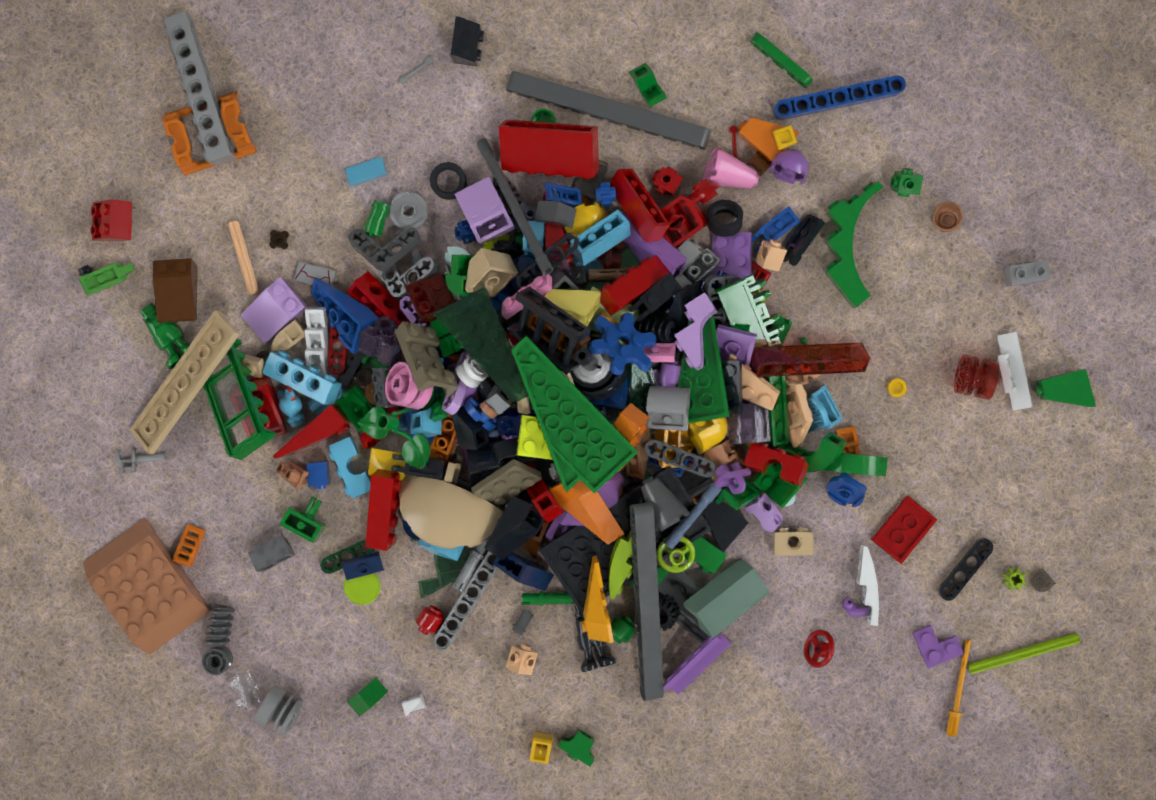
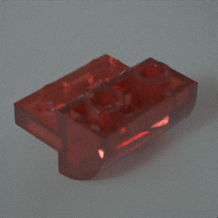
(429, 296)

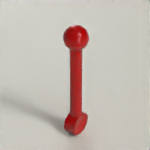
(733, 129)

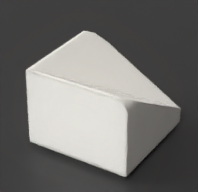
(413, 703)

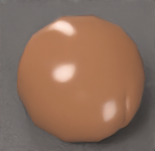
(953, 216)

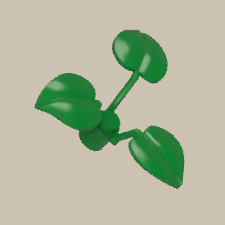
(379, 422)

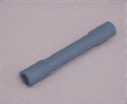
(677, 534)

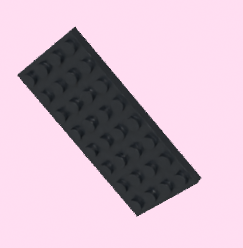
(573, 550)

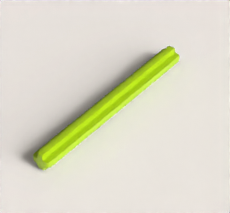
(1023, 653)

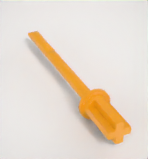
(955, 715)

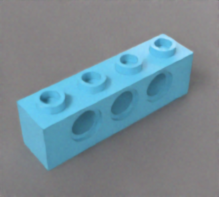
(276, 369)

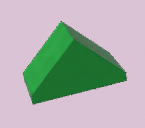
(367, 696)

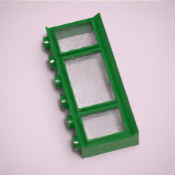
(236, 407)

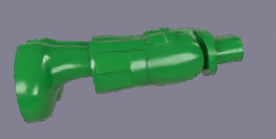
(165, 335)

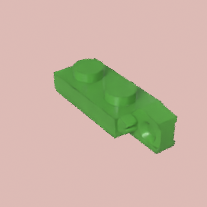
(105, 278)

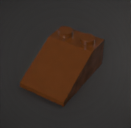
(175, 289)

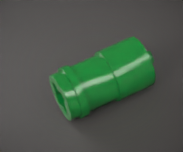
(376, 220)

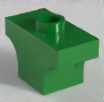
(578, 747)

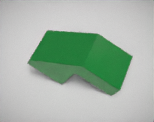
(647, 85)

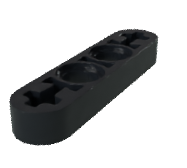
(569, 249)
(968, 571)

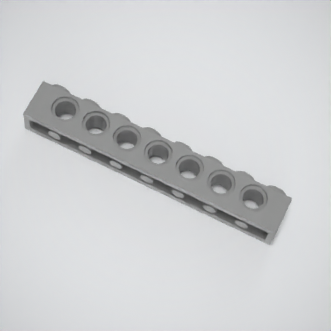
(174, 28)

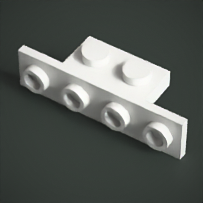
(1013, 371)

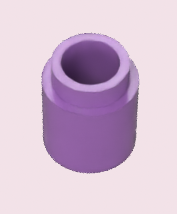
(669, 374)

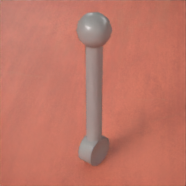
(428, 61)

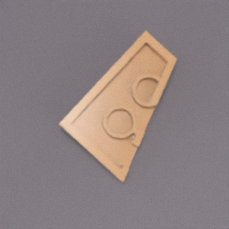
(757, 388)

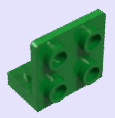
(774, 486)

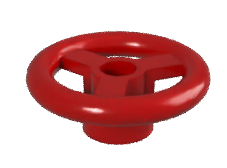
(823, 650)

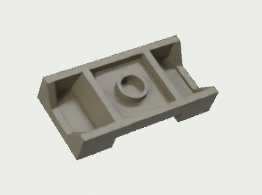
(420, 352)

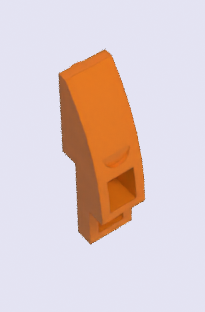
(445, 443)

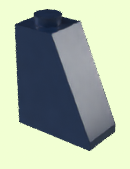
(525, 571)

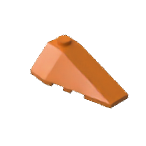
(588, 510)

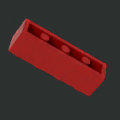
(639, 205)
(633, 285)
(383, 510)

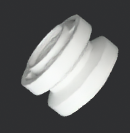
(471, 373)

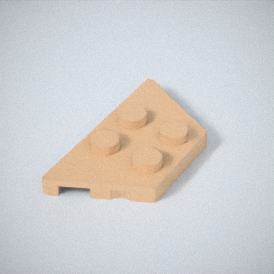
(798, 412)

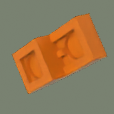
(850, 435)

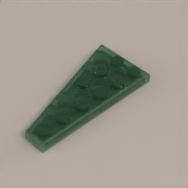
(480, 332)

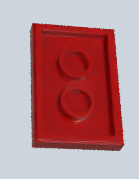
(904, 529)

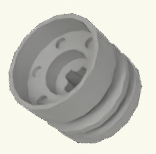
(278, 711)

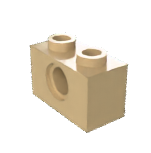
(803, 546)

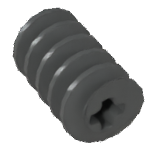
(220, 625)

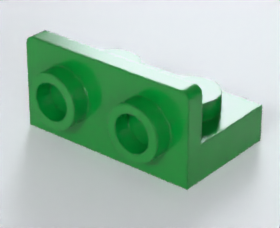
(738, 500)

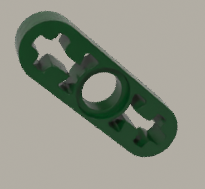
(332, 557)

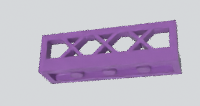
(696, 663)

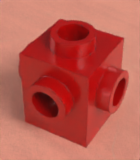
(663, 187)

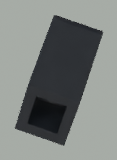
(469, 432)

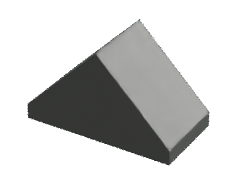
(555, 213)

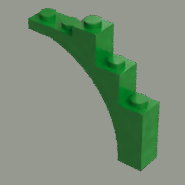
(844, 273)

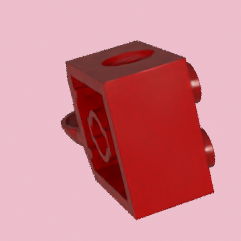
(686, 215)

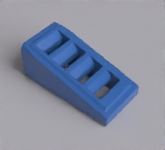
(568, 193)

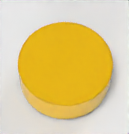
(896, 387)

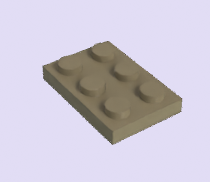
(506, 482)

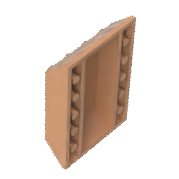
(144, 587)

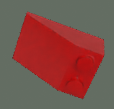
(270, 407)

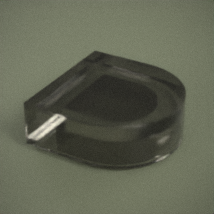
(1042, 581)

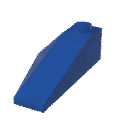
(344, 313)

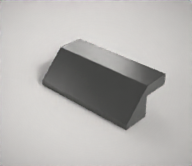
(681, 588)

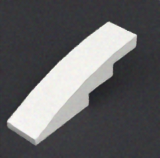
(316, 339)
(867, 577)

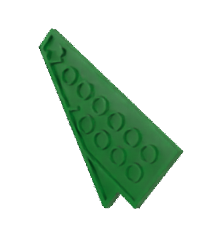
(576, 432)

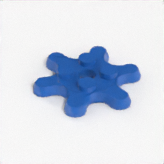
(619, 353)

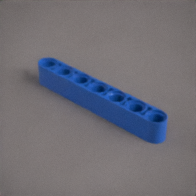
(847, 94)

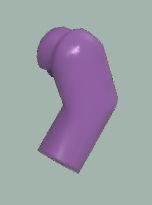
(853, 610)

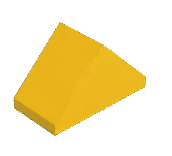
(541, 747)

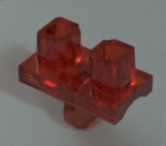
(612, 260)

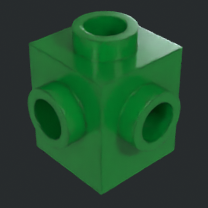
(906, 182)

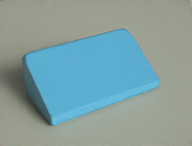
(366, 171)

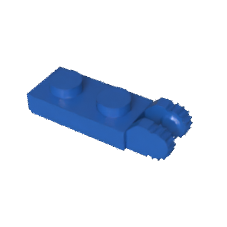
(777, 226)

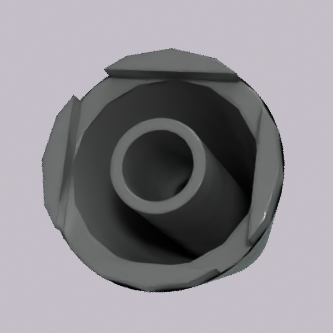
(666, 506)

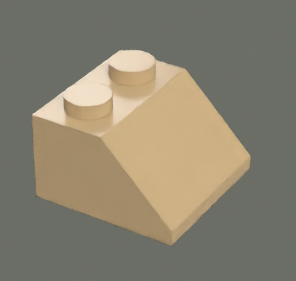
(489, 270)

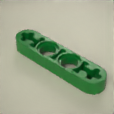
(781, 60)

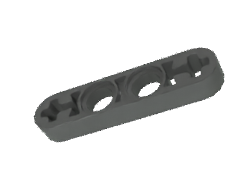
(680, 454)

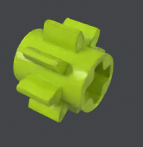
(1020, 578)

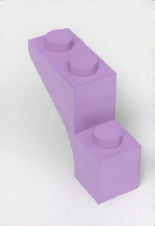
(691, 337)

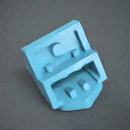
(823, 408)

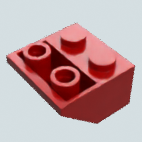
(111, 220)

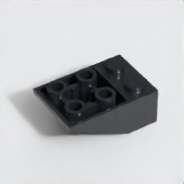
(677, 310)
(514, 528)

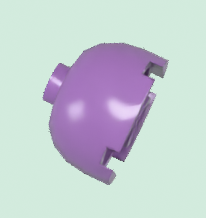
(790, 166)

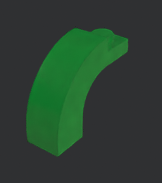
(828, 451)
(859, 464)

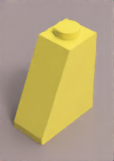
(577, 303)

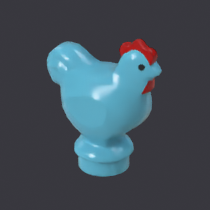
(291, 406)

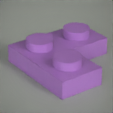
(934, 651)

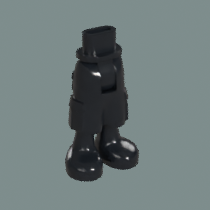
(587, 644)

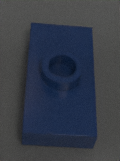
(362, 566)

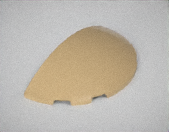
(446, 513)

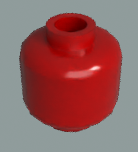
(429, 620)

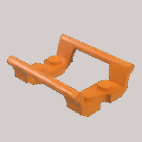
(182, 145)

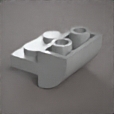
(668, 408)

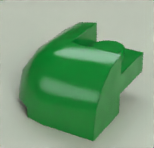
(457, 279)

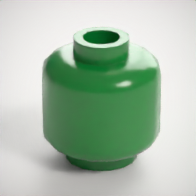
(622, 628)

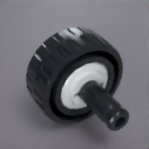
(594, 374)

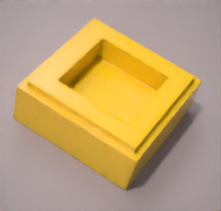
(784, 137)

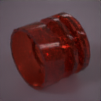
(976, 377)

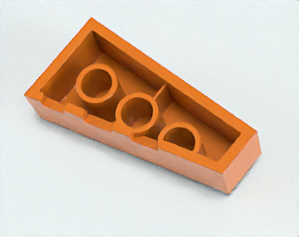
(631, 424)

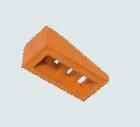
(192, 555)

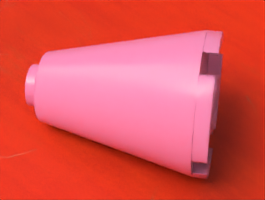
(729, 171)

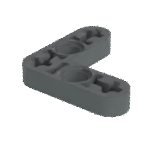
(381, 253)
(405, 279)

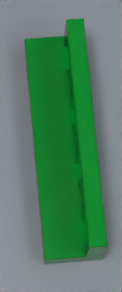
(778, 416)

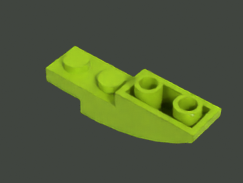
(620, 566)

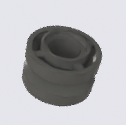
(211, 666)

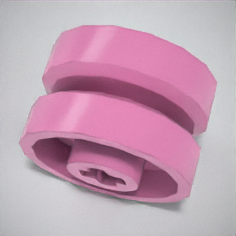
(402, 390)

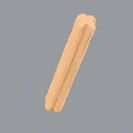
(243, 257)

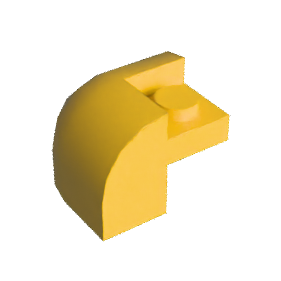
(587, 217)
(708, 433)

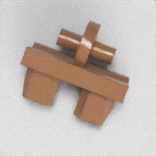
(293, 474)

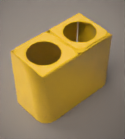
(383, 460)

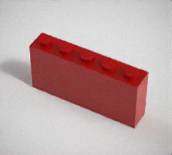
(549, 148)

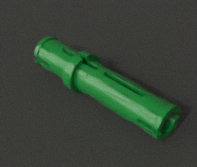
(546, 598)

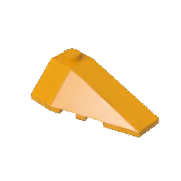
(595, 614)

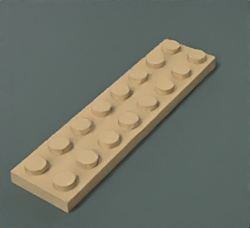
(184, 382)

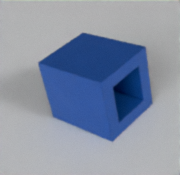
(318, 474)

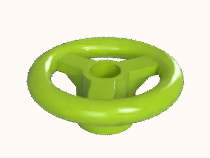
(676, 560)

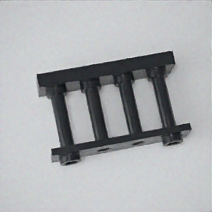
(555, 316)

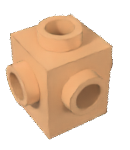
(521, 659)

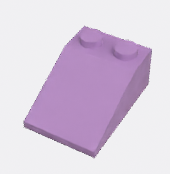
(274, 310)

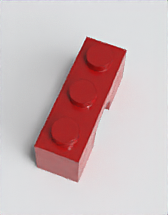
(760, 457)

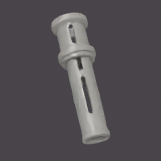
(475, 555)

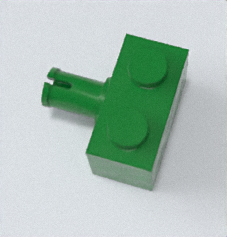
(304, 522)

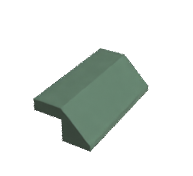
(726, 598)

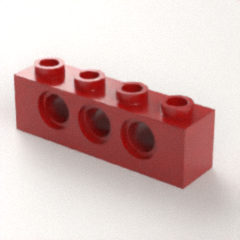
(377, 298)

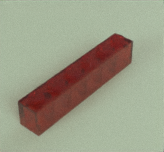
(809, 359)

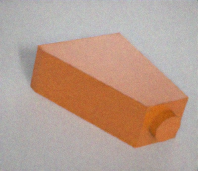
(760, 137)

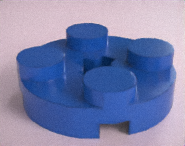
(474, 410)
(854, 490)

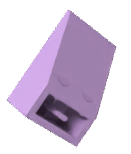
(484, 211)

